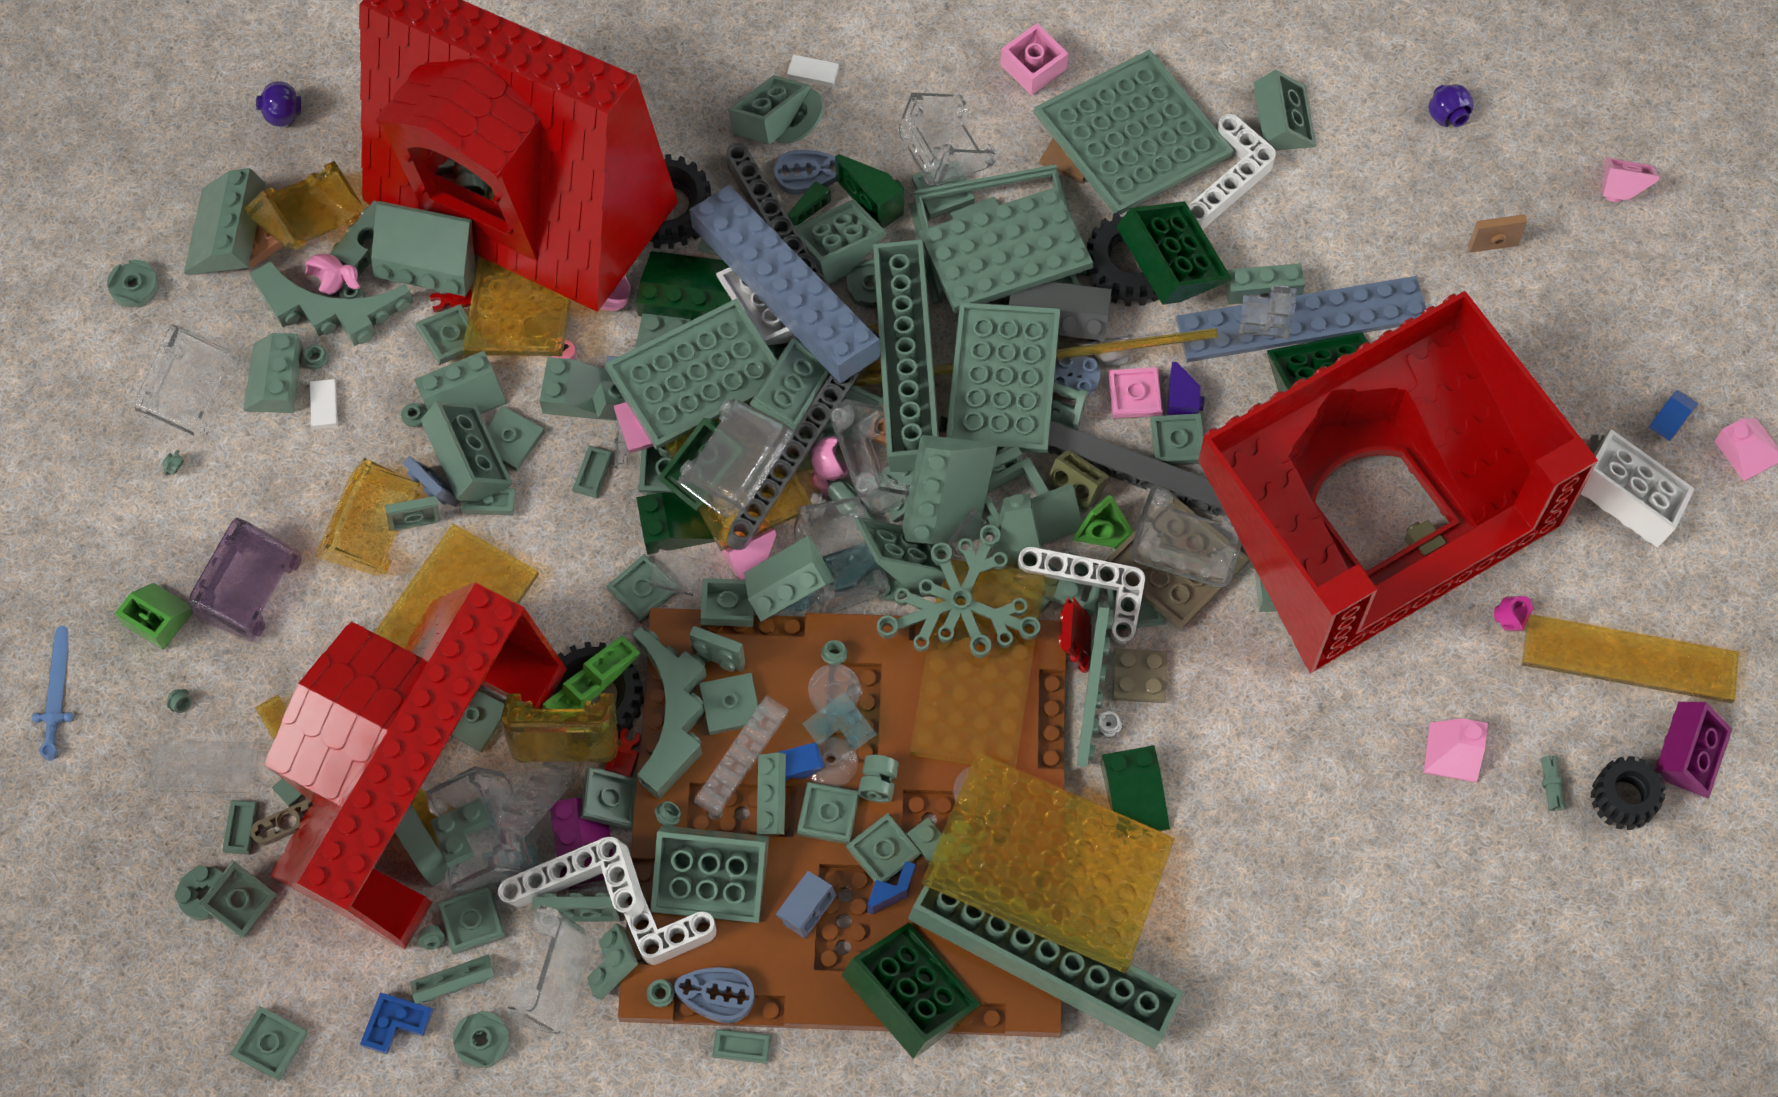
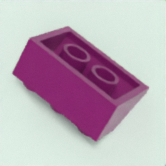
(1693, 748)
(573, 832)

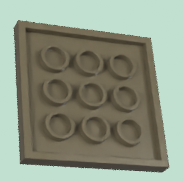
(1171, 594)

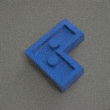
(393, 1014)

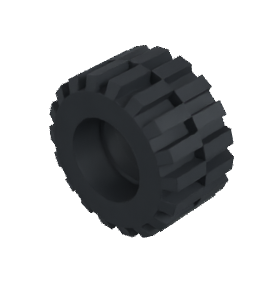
(1614, 807)

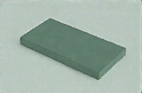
(791, 385)

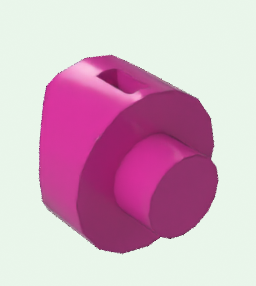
(1513, 612)

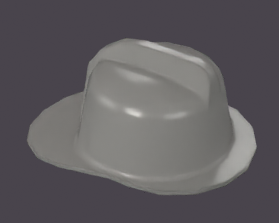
(1110, 358)

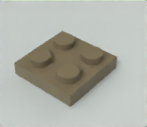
(1140, 675)

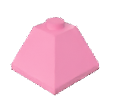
(1626, 179)
(1748, 447)
(752, 555)
(1455, 748)

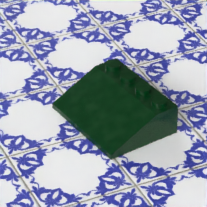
(1172, 251)
(680, 286)
(1304, 359)
(910, 989)

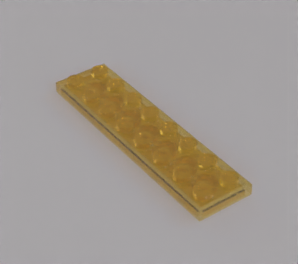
(1630, 658)

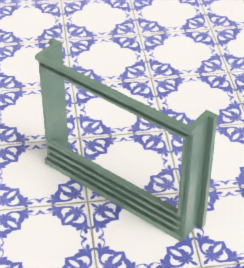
(920, 219)

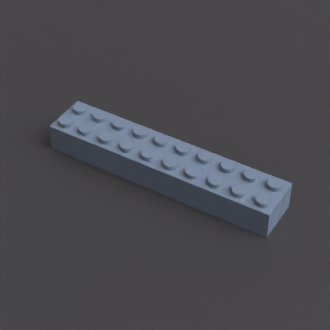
(785, 284)

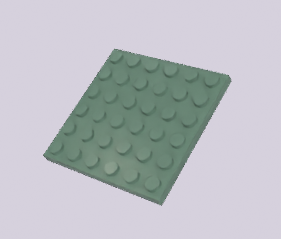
(1133, 132)

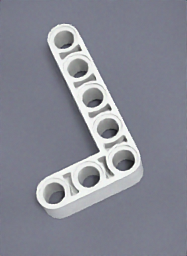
(1235, 177)
(1093, 578)
(578, 873)
(662, 936)

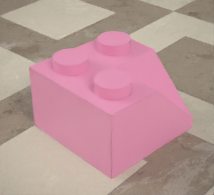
(1034, 59)

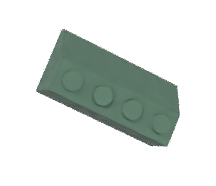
(465, 450)

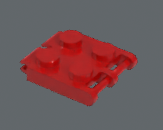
(1076, 634)

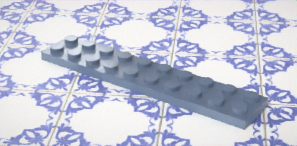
(1315, 318)

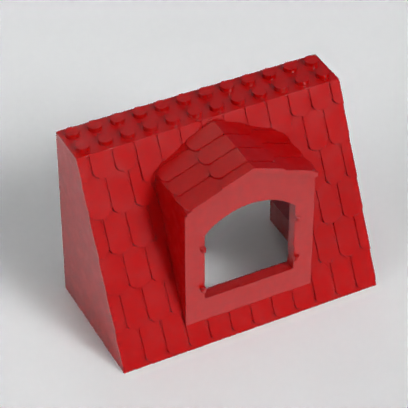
(529, 116)
(1462, 421)
(372, 729)

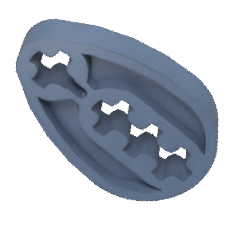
(802, 159)
(717, 1009)

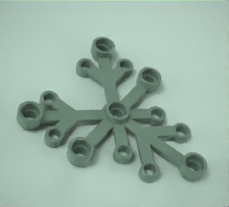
(932, 611)

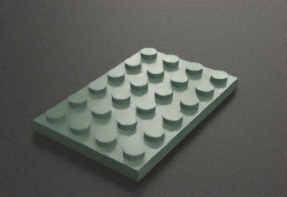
(1005, 249)
(692, 372)
(1004, 375)

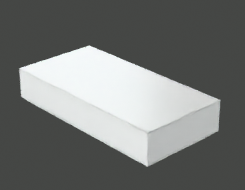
(813, 71)
(323, 404)

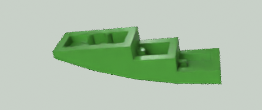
(595, 676)

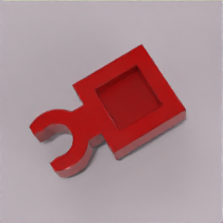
(451, 300)
(626, 758)

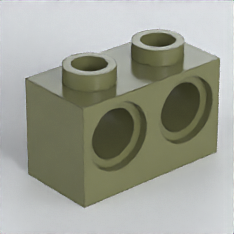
(1083, 476)

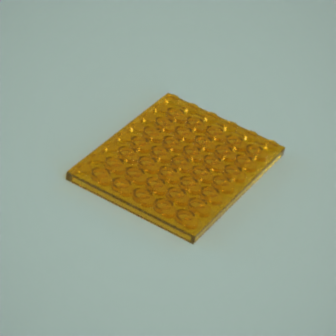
(1049, 862)

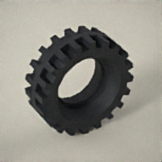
(696, 188)
(1106, 275)
(627, 684)

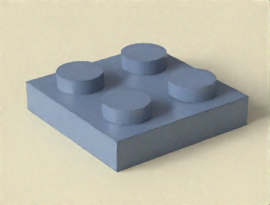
(430, 480)

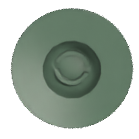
(805, 119)

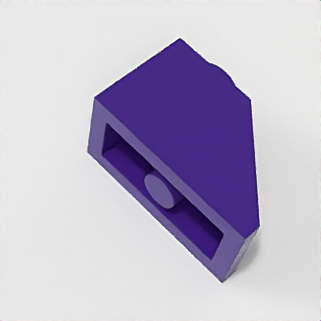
(1183, 393)

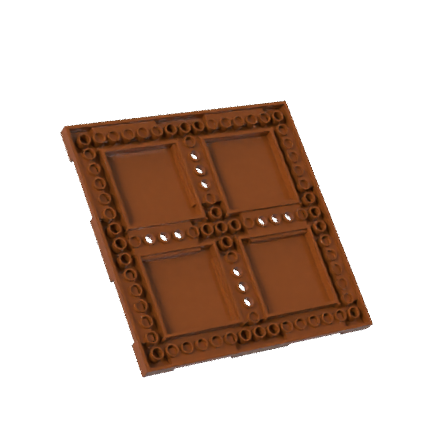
(799, 978)

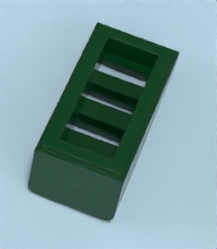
(811, 202)

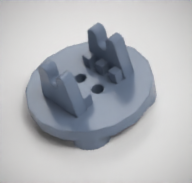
(1077, 366)

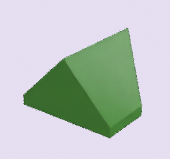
(1104, 525)

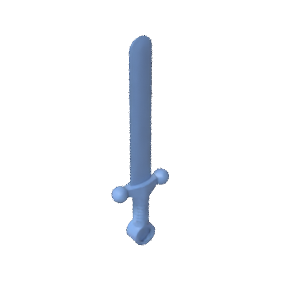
(55, 694)

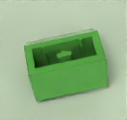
(154, 614)

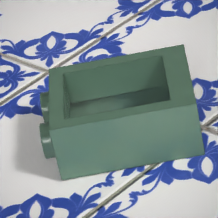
(1021, 468)

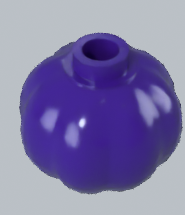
(279, 103)
(1452, 103)

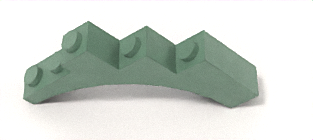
(325, 313)
(675, 749)

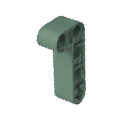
(421, 847)

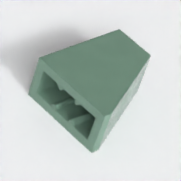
(1017, 529)

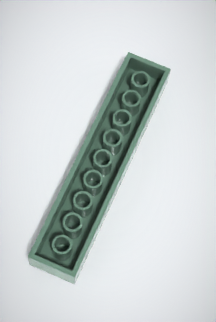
(905, 350)
(1128, 1002)

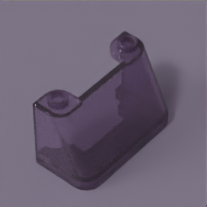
(241, 579)

